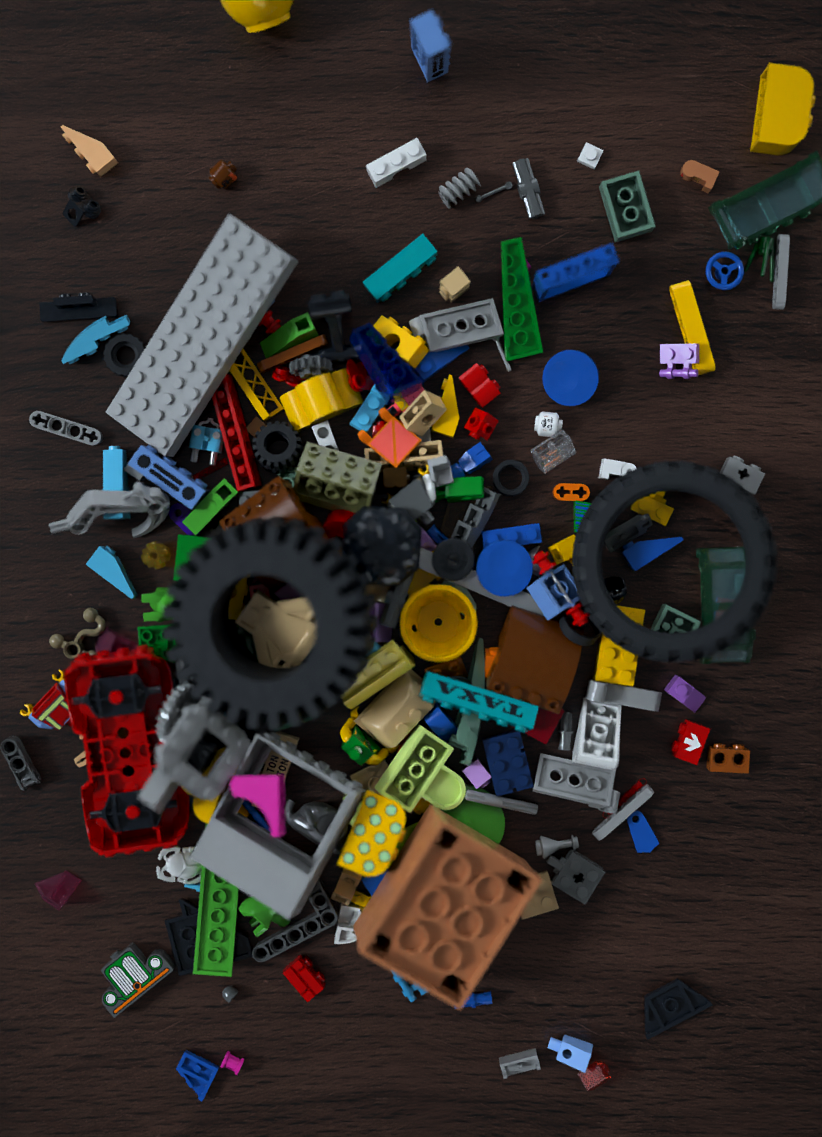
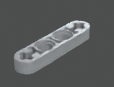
(781, 271)
(66, 427)
(623, 812)

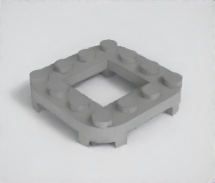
(169, 753)

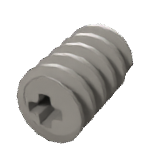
(458, 187)

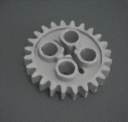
(172, 709)

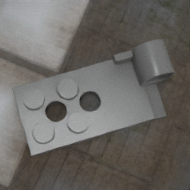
(441, 330)
(594, 784)

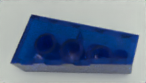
(387, 370)

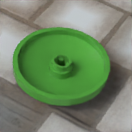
(480, 817)

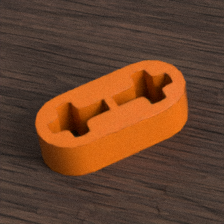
(571, 487)

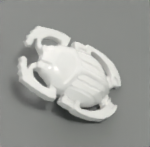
(179, 865)

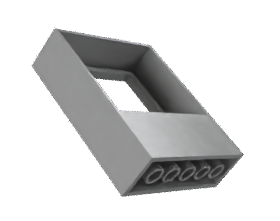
(267, 864)

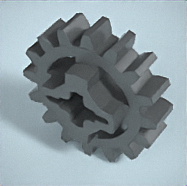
(310, 366)

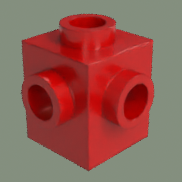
(480, 424)

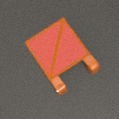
(392, 440)

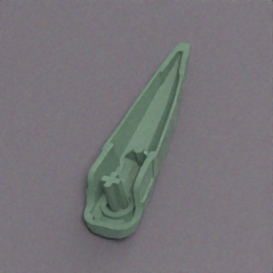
(470, 725)

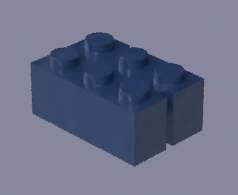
(507, 762)

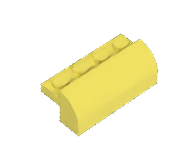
(382, 669)

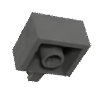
(577, 864)

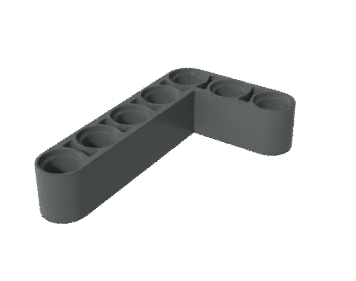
(301, 925)

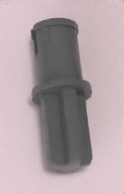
(565, 731)

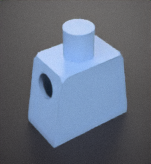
(579, 1052)

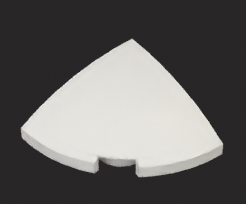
(346, 919)

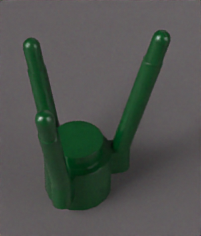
(765, 248)

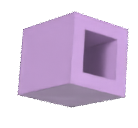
(477, 773)

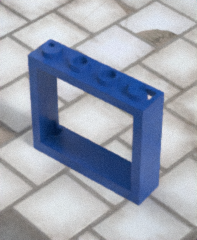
(575, 272)

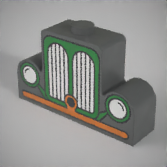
(133, 976)

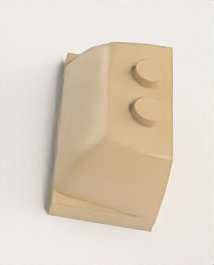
(395, 710)

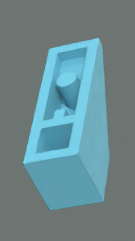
(110, 568)

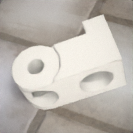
(324, 435)
(614, 468)

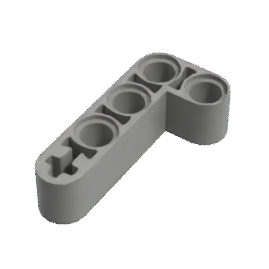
(623, 695)

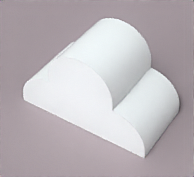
(598, 735)

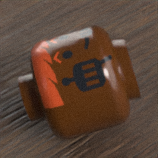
(223, 174)

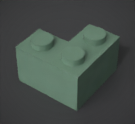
(672, 620)

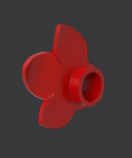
(283, 374)
(358, 376)

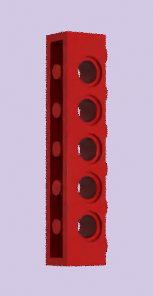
(235, 435)

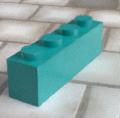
(400, 268)

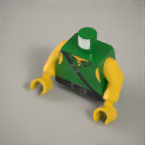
(360, 744)

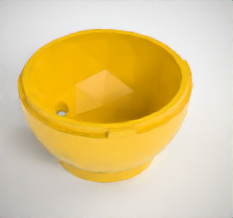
(258, 14)
(443, 641)

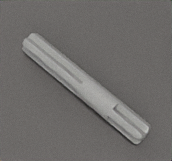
(501, 802)

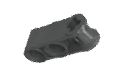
(21, 773)

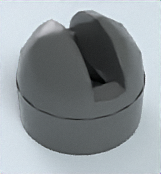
(229, 993)

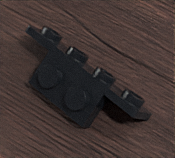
(77, 307)

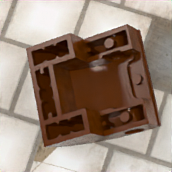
(276, 500)
(534, 660)

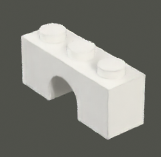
(404, 157)

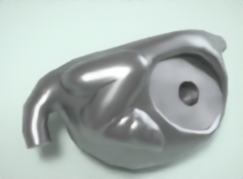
(313, 821)

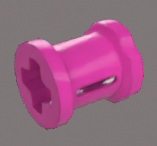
(232, 1063)

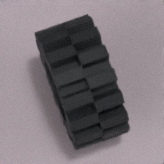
(202, 755)

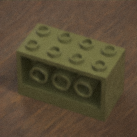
(335, 479)

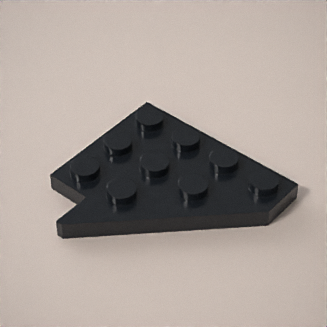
(182, 938)

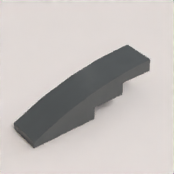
(475, 519)

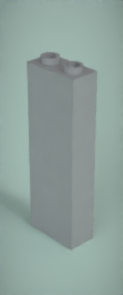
(160, 786)

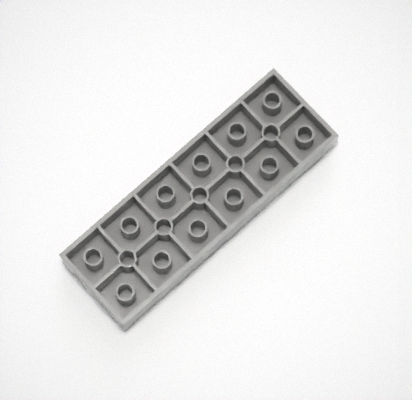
(201, 336)

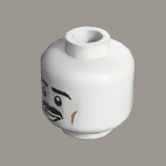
(547, 424)

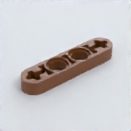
(292, 353)

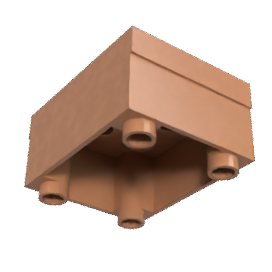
(445, 907)

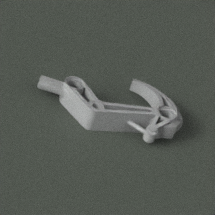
(97, 502)

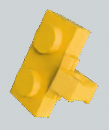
(655, 507)

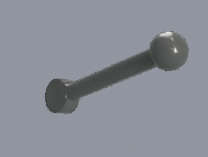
(508, 186)

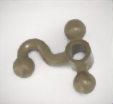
(89, 615)

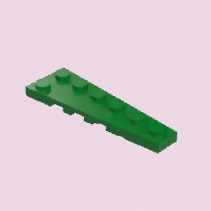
(519, 313)

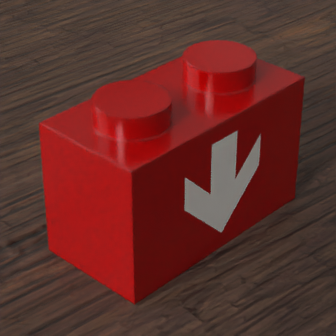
(690, 741)

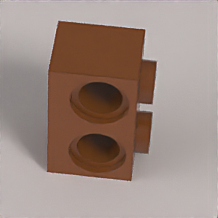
(727, 763)

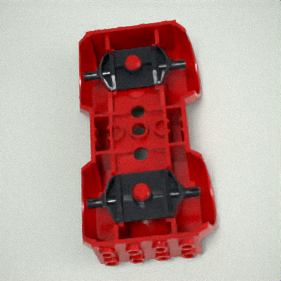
(101, 697)

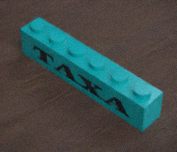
(478, 701)

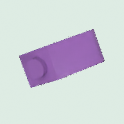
(685, 693)

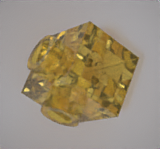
(162, 555)

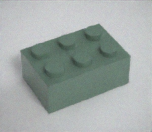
(626, 206)

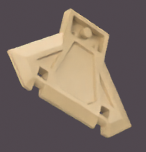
(279, 629)

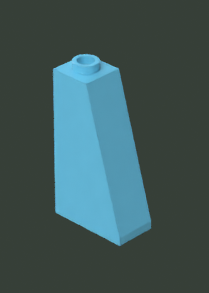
(114, 476)

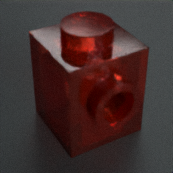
(595, 1075)

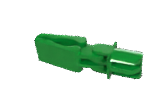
(461, 490)

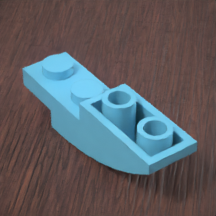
(87, 341)
(368, 411)

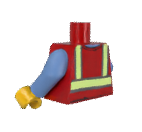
(51, 709)

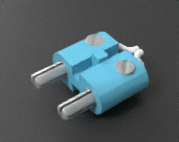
(206, 439)

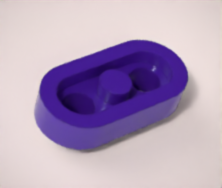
(178, 520)

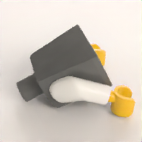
(415, 497)

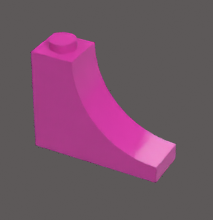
(267, 794)

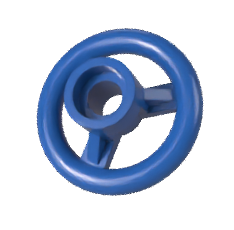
(723, 277)

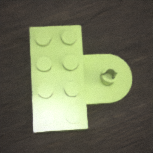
(421, 772)

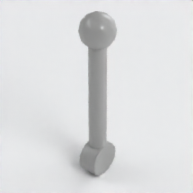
(502, 353)

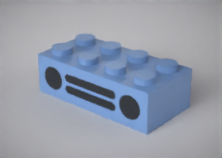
(430, 45)
(169, 477)

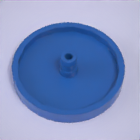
(570, 377)
(504, 568)

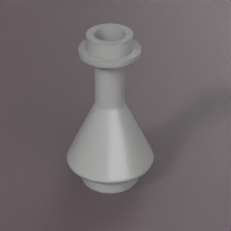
(547, 846)

